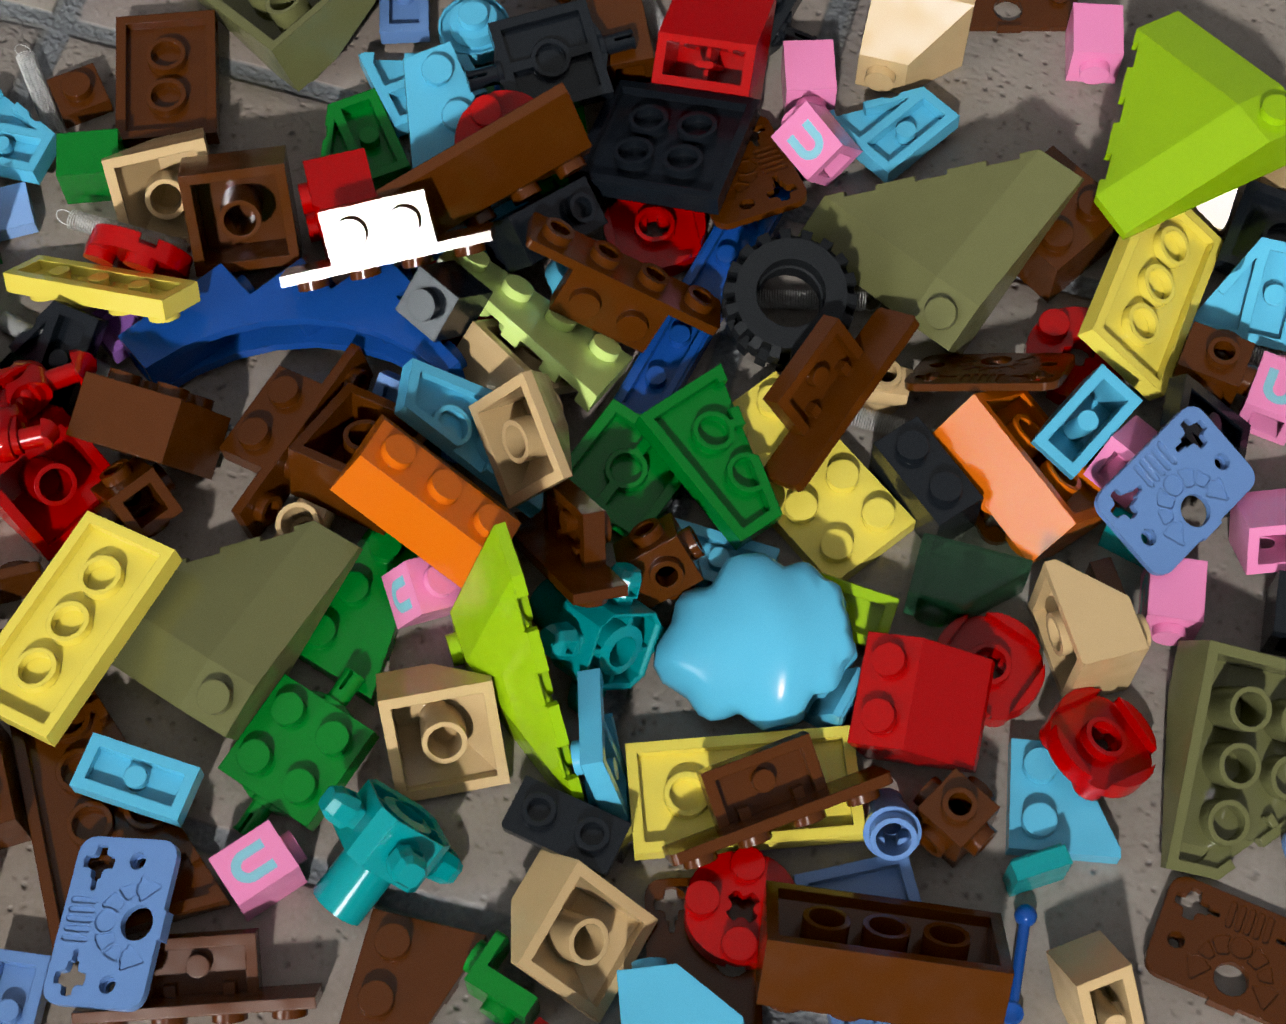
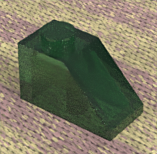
(961, 580)

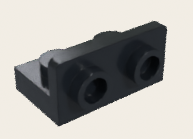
(567, 826)

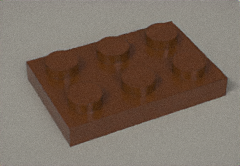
(167, 75)

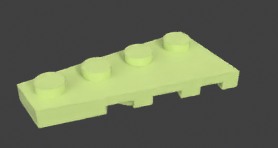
(567, 348)

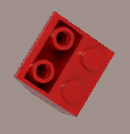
(715, 46)

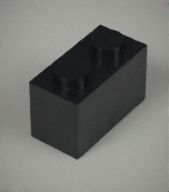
(925, 481)

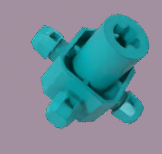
(607, 637)
(384, 844)

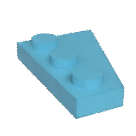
(434, 100)

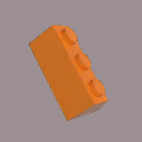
(1019, 485)
(420, 500)

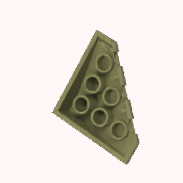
(293, 35)
(948, 240)
(237, 623)
(1223, 756)

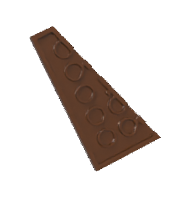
(65, 820)

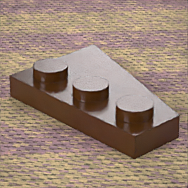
(406, 970)

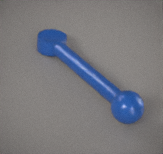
(1025, 917)

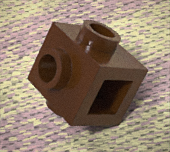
(1217, 361)
(152, 504)
(664, 556)
(952, 834)

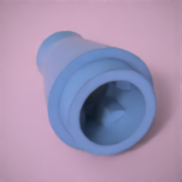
(891, 827)

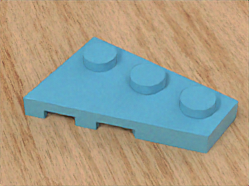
(438, 409)

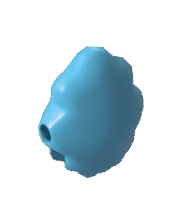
(757, 642)

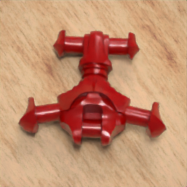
(25, 391)

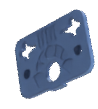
(1163, 483)
(96, 920)

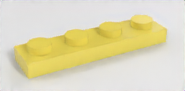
(102, 287)

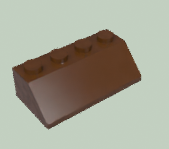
(501, 162)
(880, 958)

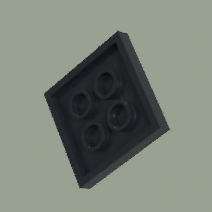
(668, 145)

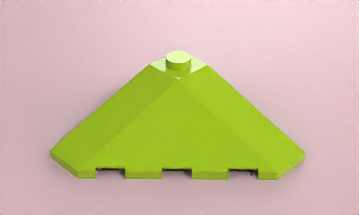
(1188, 126)
(498, 640)

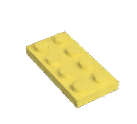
(1151, 300)
(842, 513)
(77, 623)
(671, 805)

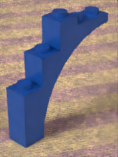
(245, 322)

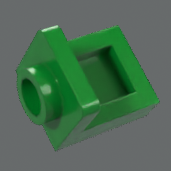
(501, 997)

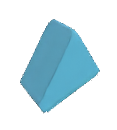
(838, 704)

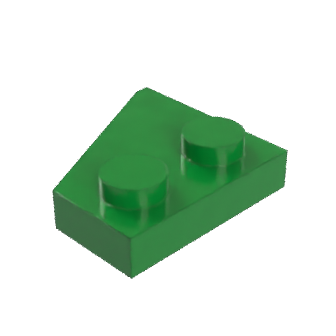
(363, 123)

